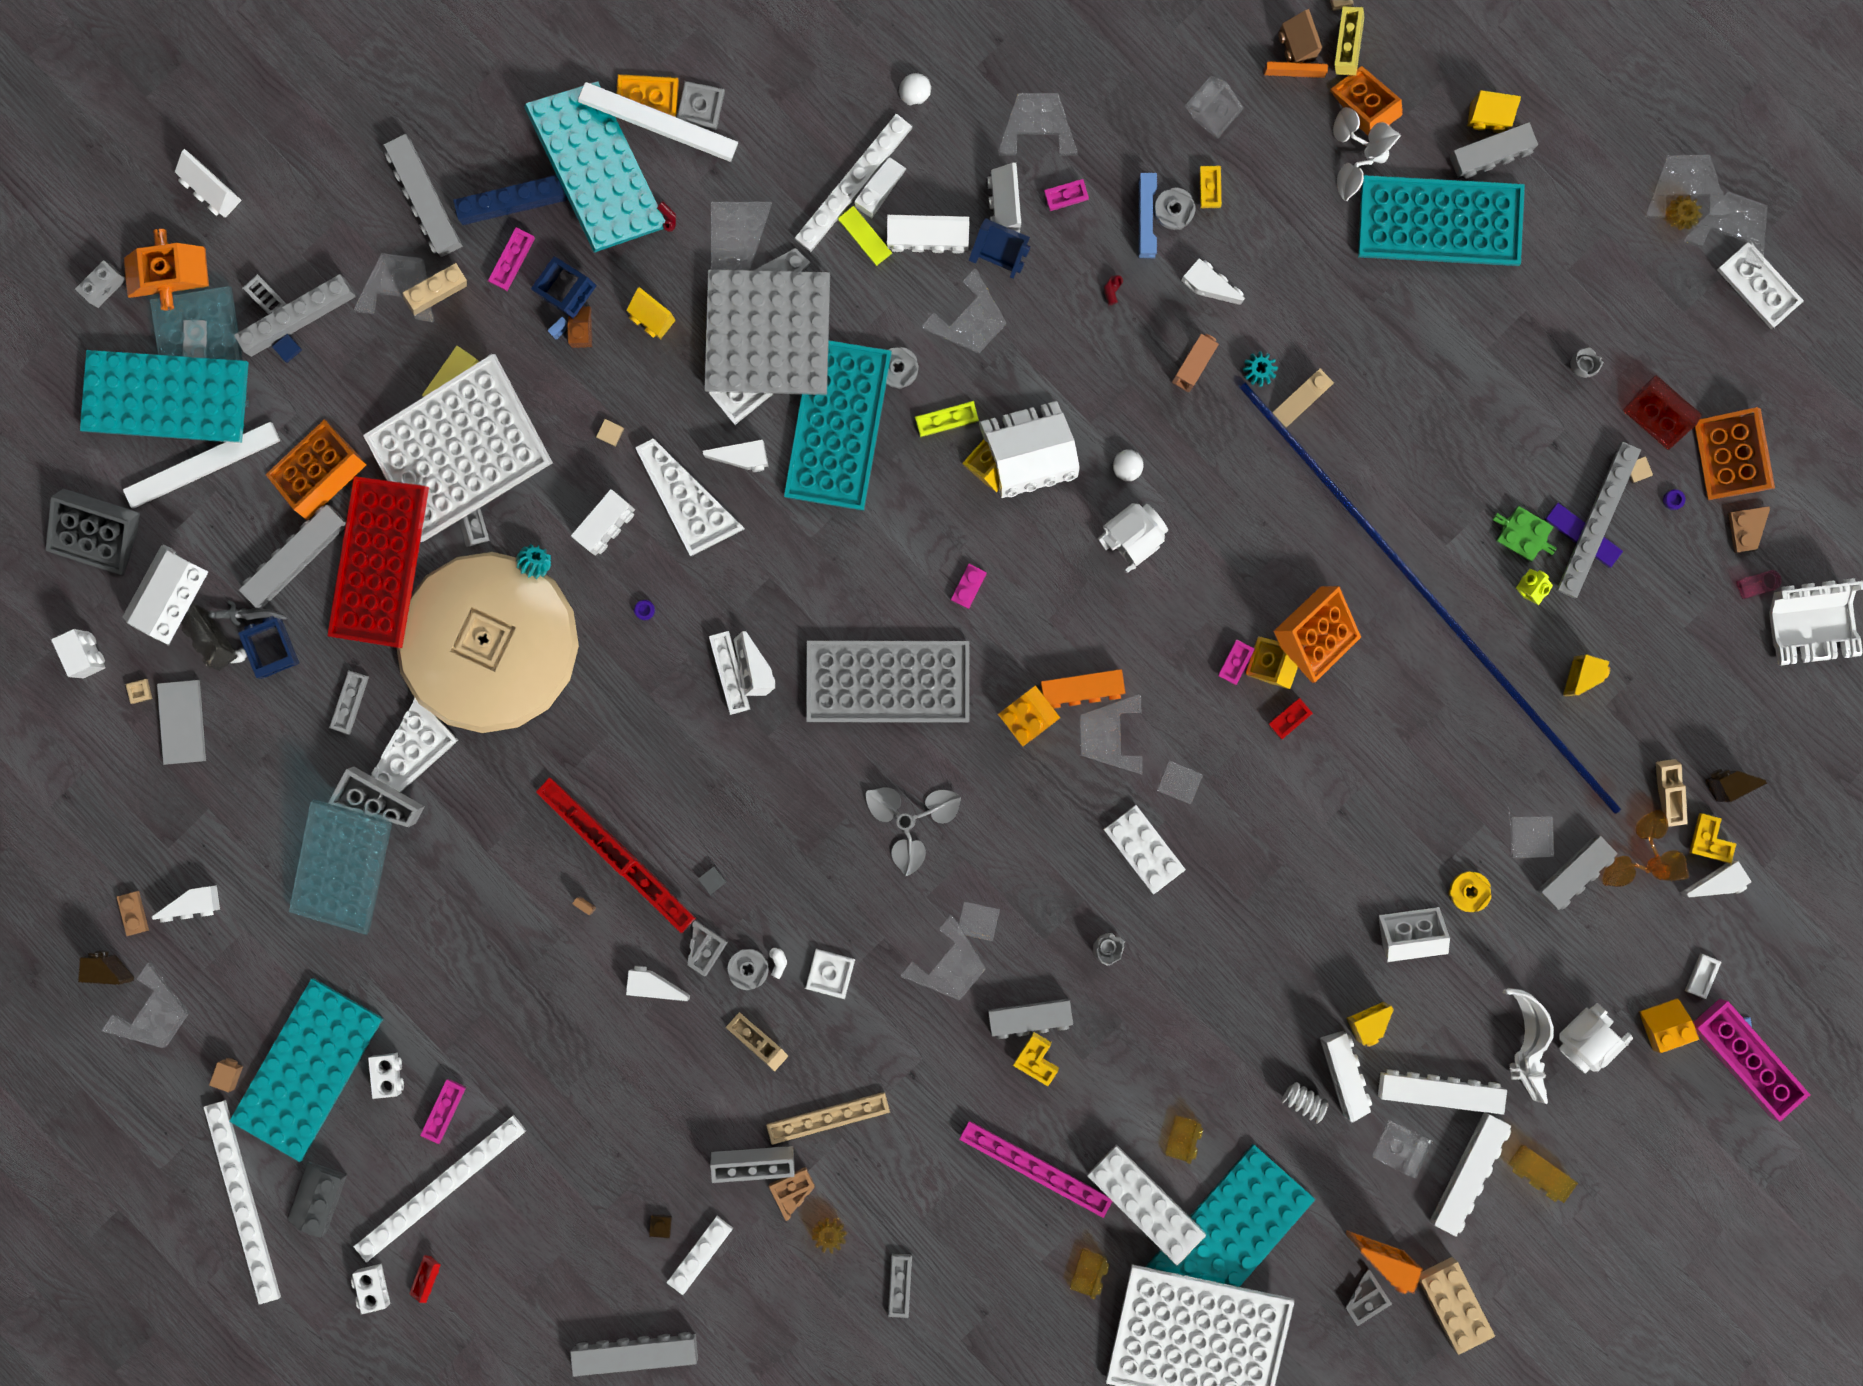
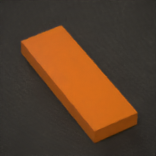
(1296, 69)

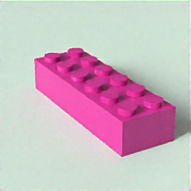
(1750, 1060)

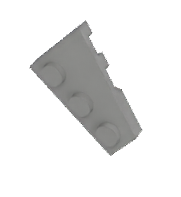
(790, 261)

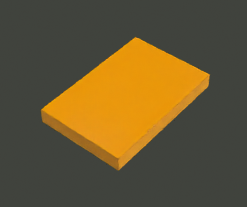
(652, 91)

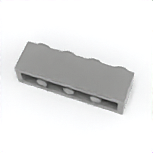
(1494, 150)
(1577, 872)
(1030, 1018)
(752, 1164)

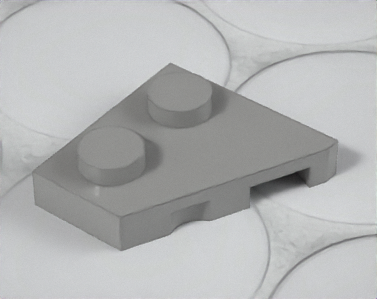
(705, 948)
(1367, 1299)

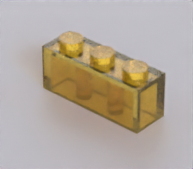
(1542, 1174)

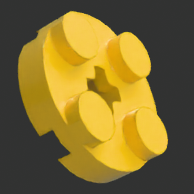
(1468, 880)

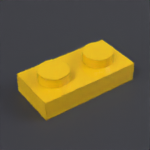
(1210, 187)

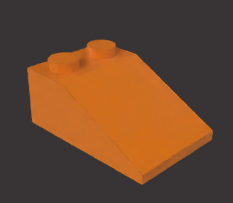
(1368, 99)

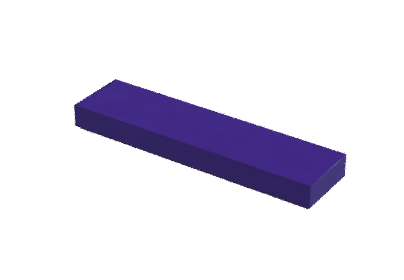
(1572, 527)

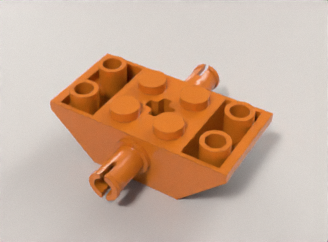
(165, 269)

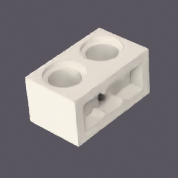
(379, 1075)
(376, 1288)

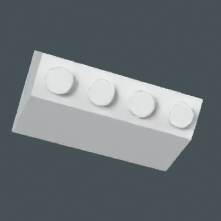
(927, 233)
(1346, 1075)

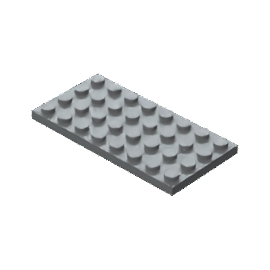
(888, 681)

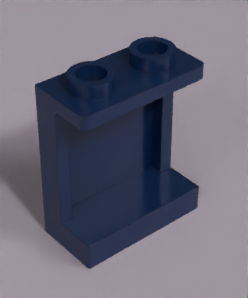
(1000, 246)

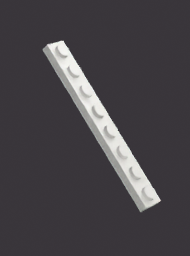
(853, 182)

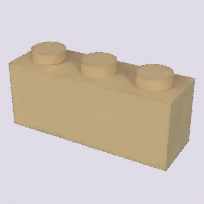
(434, 289)

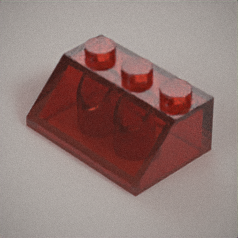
(1662, 412)

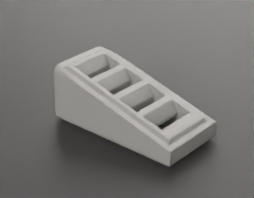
(252, 283)

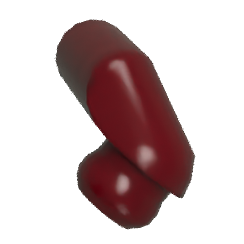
(669, 216)
(1111, 287)

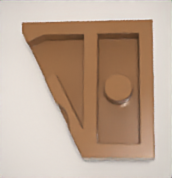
(1747, 528)
(791, 1191)

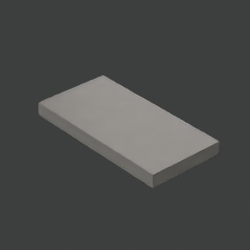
(181, 722)

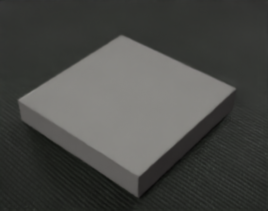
(701, 105)

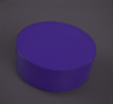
(1674, 499)
(644, 610)

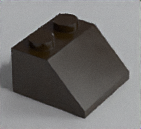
(1731, 785)
(103, 969)

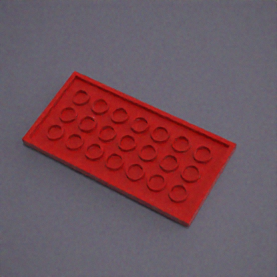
(378, 561)

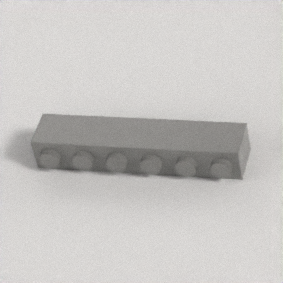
(423, 196)
(295, 315)
(293, 557)
(634, 1354)

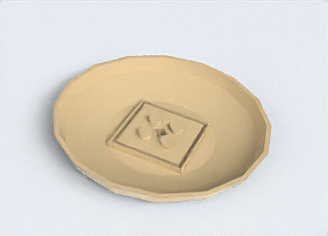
(512, 674)

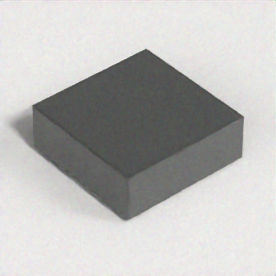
(712, 880)

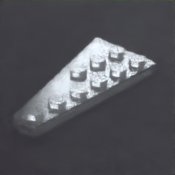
(736, 233)

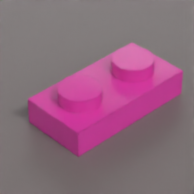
(1066, 195)
(968, 586)
(1236, 662)

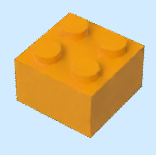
(1029, 716)

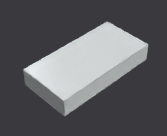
(1703, 976)

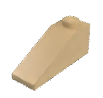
(1303, 397)
(757, 1041)

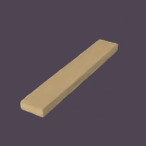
(828, 1118)

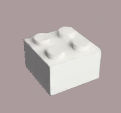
(79, 653)

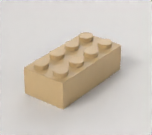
(1455, 1305)

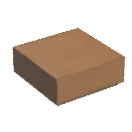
(584, 905)

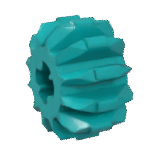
(1266, 374)
(533, 561)

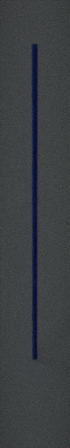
(1430, 598)

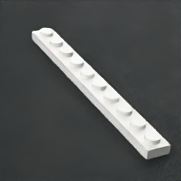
(440, 1188)
(242, 1202)

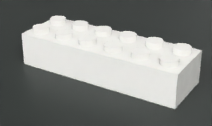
(1146, 1204)

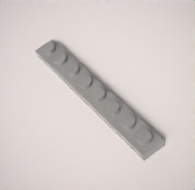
(1598, 520)

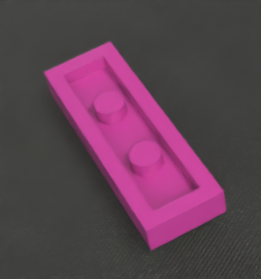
(511, 259)
(443, 1111)

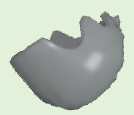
(1586, 363)
(1108, 948)

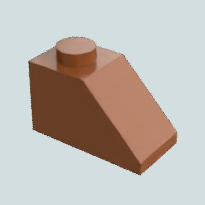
(580, 329)

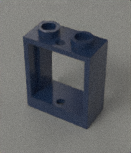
(571, 303)
(265, 671)

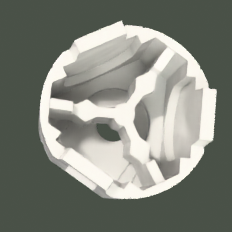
(1134, 533)
(1590, 1041)

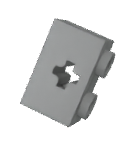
(100, 284)

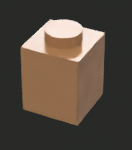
(226, 1075)

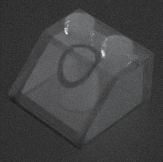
(1214, 106)
(1402, 1149)

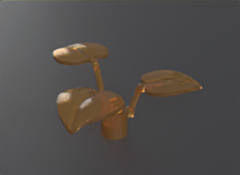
(1668, 867)

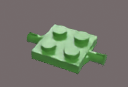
(1524, 533)

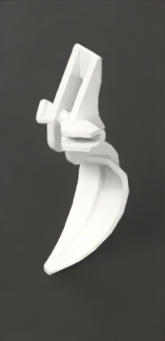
(1536, 1040)

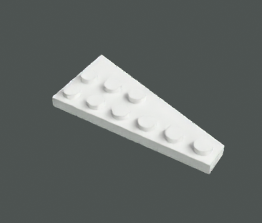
(692, 509)
(413, 748)

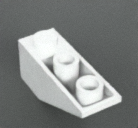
(1206, 282)
(196, 900)

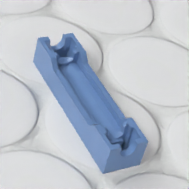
(1147, 239)

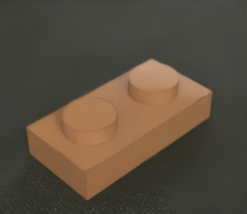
(132, 913)

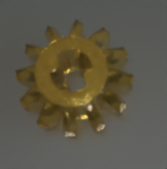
(1677, 209)
(829, 1243)

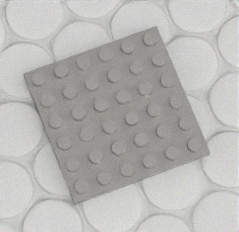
(767, 332)

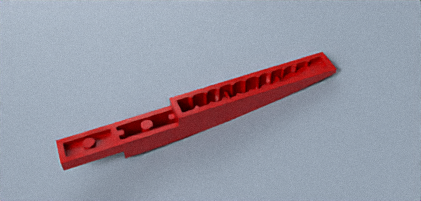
(616, 854)

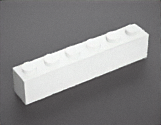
(1442, 1093)
(1470, 1174)

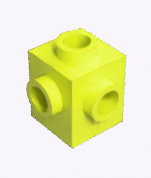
(1534, 586)

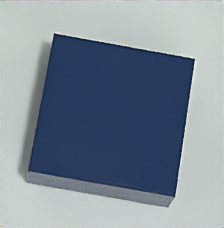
(287, 348)

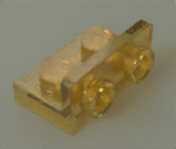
(1184, 1138)
(1089, 1273)

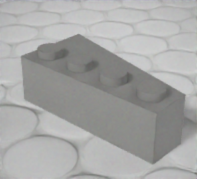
(374, 798)

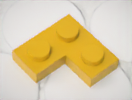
(1706, 842)
(1032, 1061)

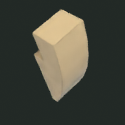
(1672, 791)

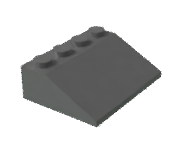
(91, 531)

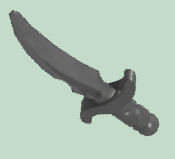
(248, 614)

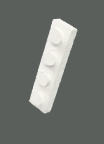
(729, 672)
(699, 1255)

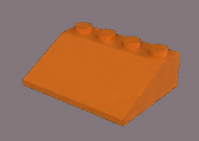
(1734, 454)
(315, 470)
(1318, 632)
(1390, 1261)

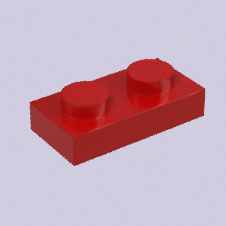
(1290, 718)
(425, 1279)

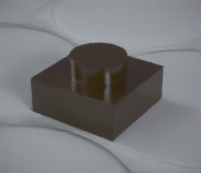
(660, 1226)

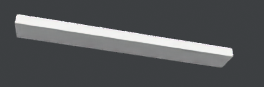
(658, 121)
(201, 465)

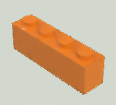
(1083, 687)

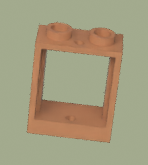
(1195, 362)

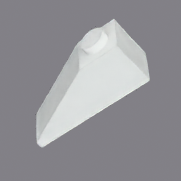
(879, 187)
(745, 455)
(754, 670)
(1724, 880)
(649, 984)

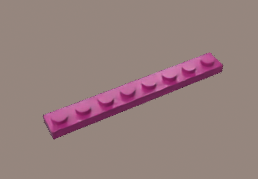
(1036, 1169)

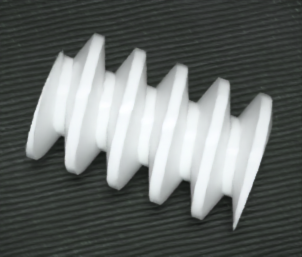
(1306, 1101)

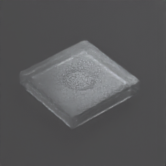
(1532, 837)

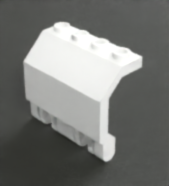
(1031, 449)
(164, 595)
(1815, 622)

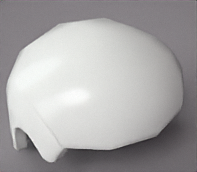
(914, 89)
(1128, 465)

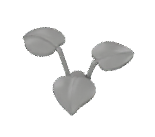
(884, 804)

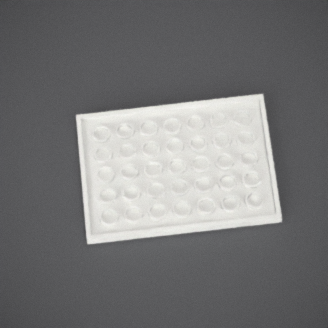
(462, 443)
(1197, 1333)

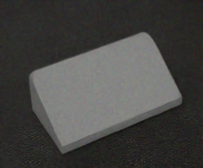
(195, 333)
(473, 528)

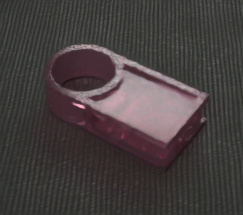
(1755, 584)

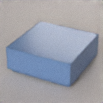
(558, 328)

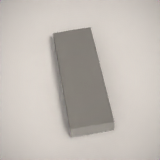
(349, 702)
(900, 1285)

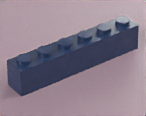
(509, 200)

